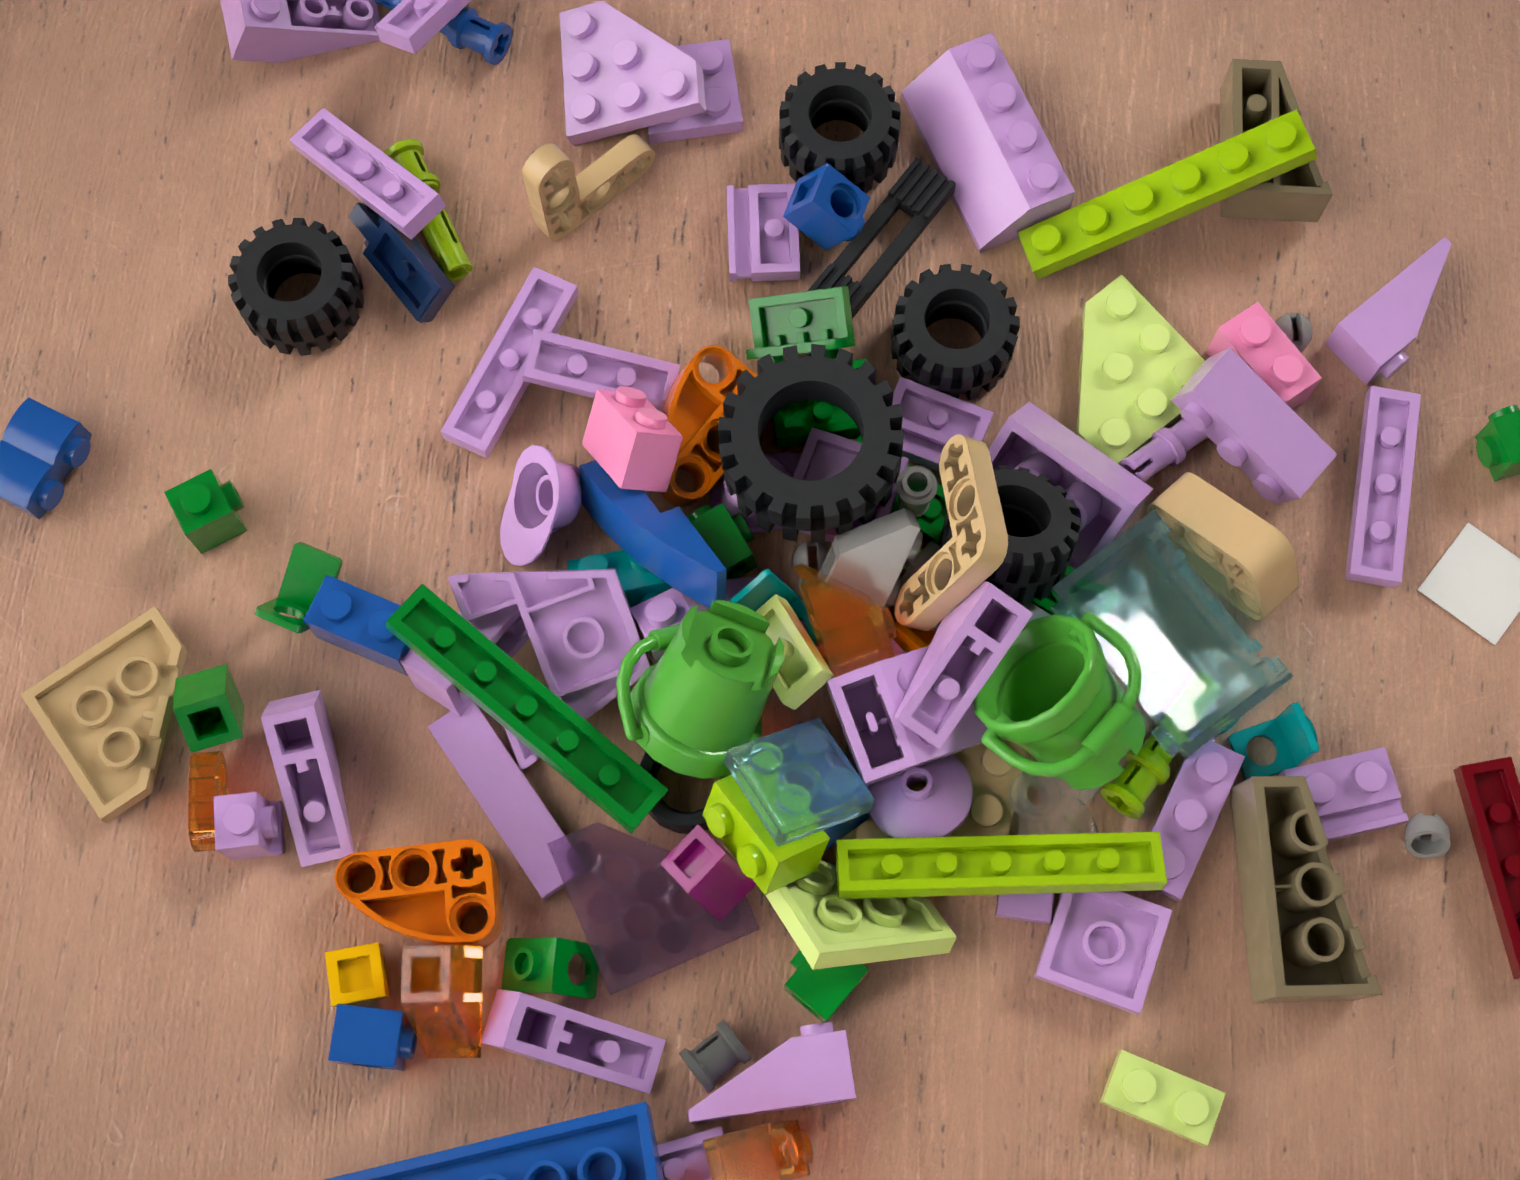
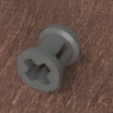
(715, 1056)

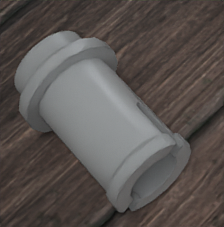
(910, 487)

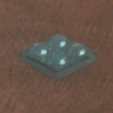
(798, 781)

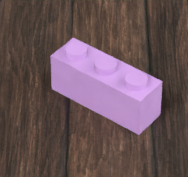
(1253, 428)

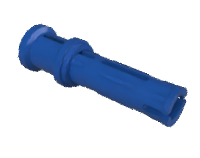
(473, 32)

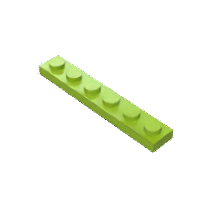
(1168, 194)
(999, 865)

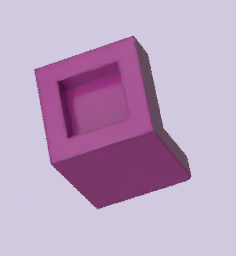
(708, 873)

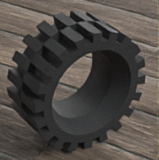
(814, 503)

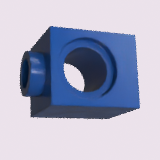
(827, 207)
(372, 1038)

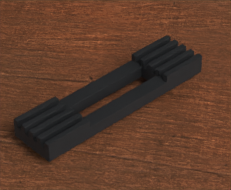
(918, 194)

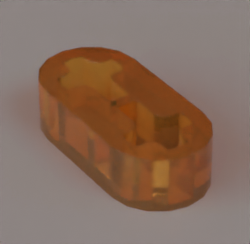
(206, 779)

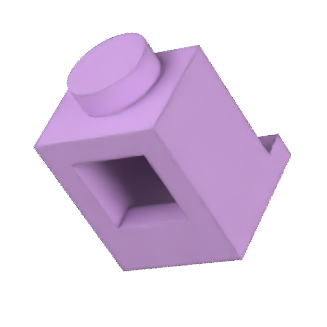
(248, 826)

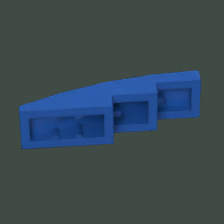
(656, 540)

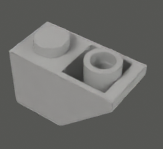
(875, 554)

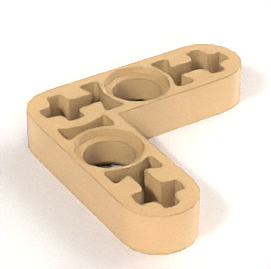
(564, 200)
(977, 539)

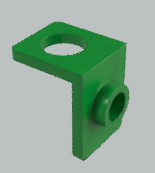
(299, 586)
(542, 967)

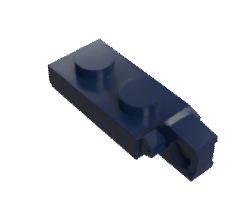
(402, 264)

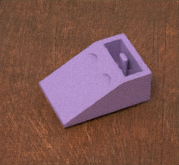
(296, 28)
(866, 710)

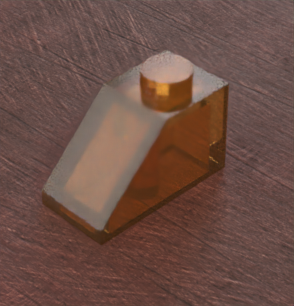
(845, 622)

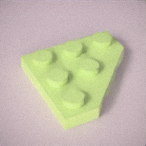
(1128, 371)
(860, 929)

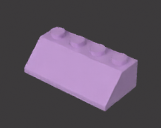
(987, 142)

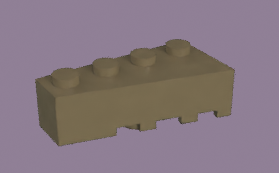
(1292, 900)

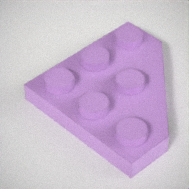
(622, 75)

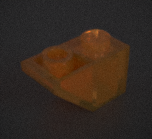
(444, 998)
(761, 1153)

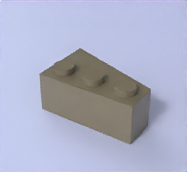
(1248, 98)

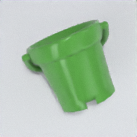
(702, 690)
(1063, 702)

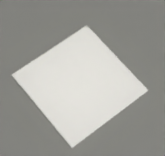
(1477, 583)

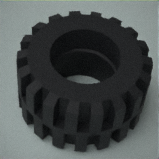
(846, 97)
(289, 252)
(960, 297)
(1039, 532)

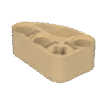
(1229, 546)

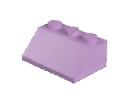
(1100, 487)

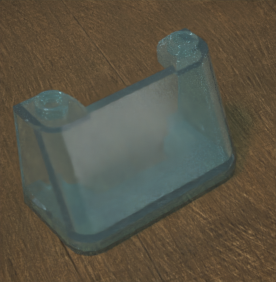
(1194, 656)

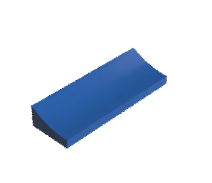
(592, 1147)

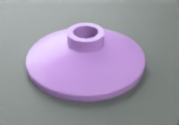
(925, 813)

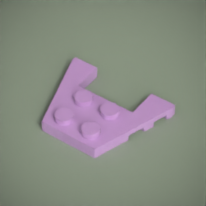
(574, 624)

